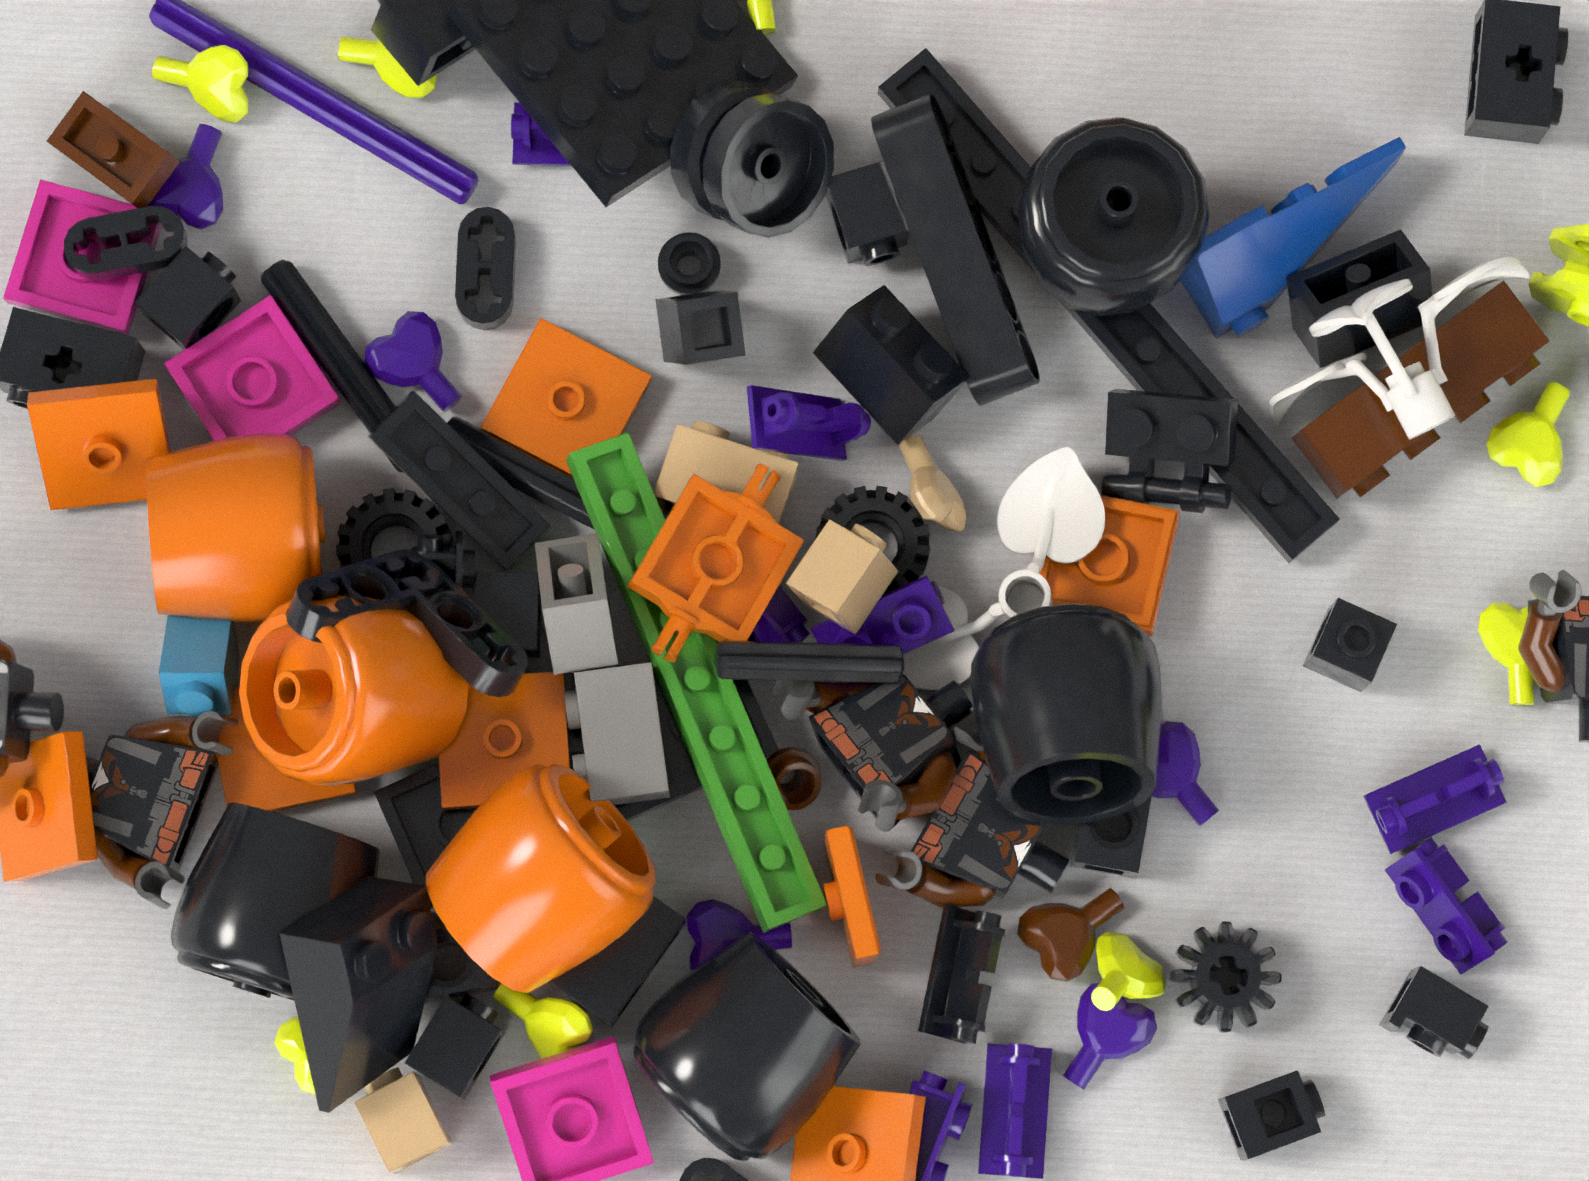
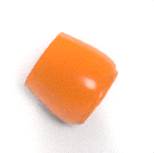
(233, 526)
(356, 702)
(541, 878)

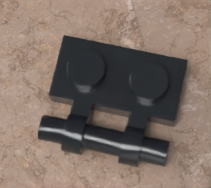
(1170, 429)

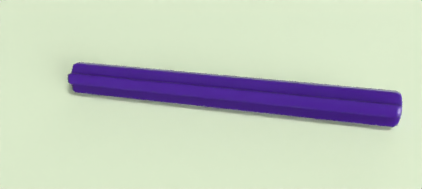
(320, 102)

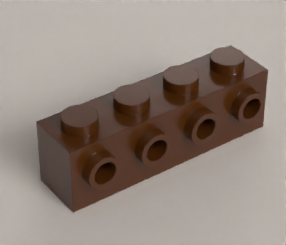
(1476, 349)

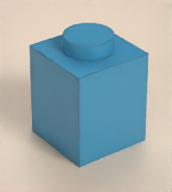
(198, 665)

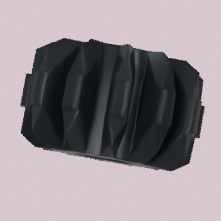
(1240, 961)

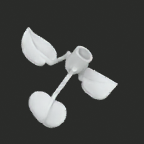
(1412, 392)
(1044, 512)

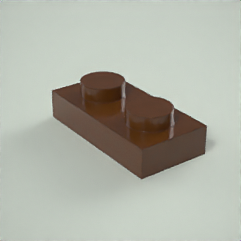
(113, 151)

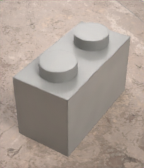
(575, 604)
(619, 734)

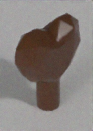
(1066, 933)

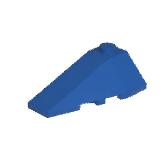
(1248, 259)

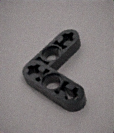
(477, 651)

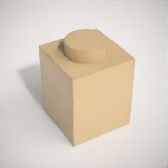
(843, 574)
(402, 1119)

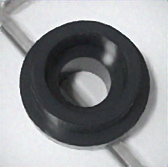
(689, 245)

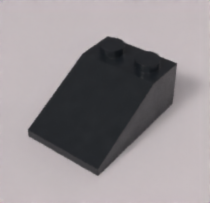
(360, 982)

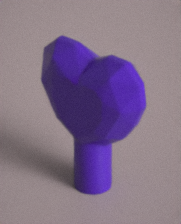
(193, 186)
(412, 359)
(1179, 770)
(718, 924)
(1108, 1035)

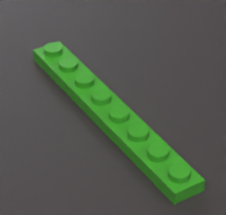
(702, 705)

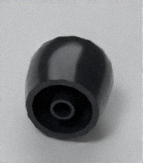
(1112, 215)
(1069, 713)
(255, 883)
(744, 1048)

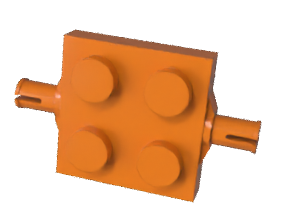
(715, 562)

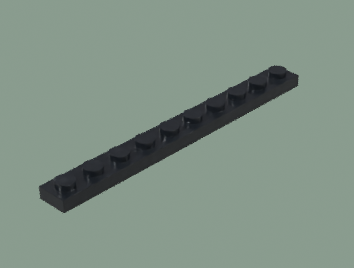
(1136, 341)

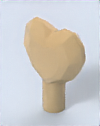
(930, 488)

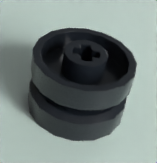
(752, 158)

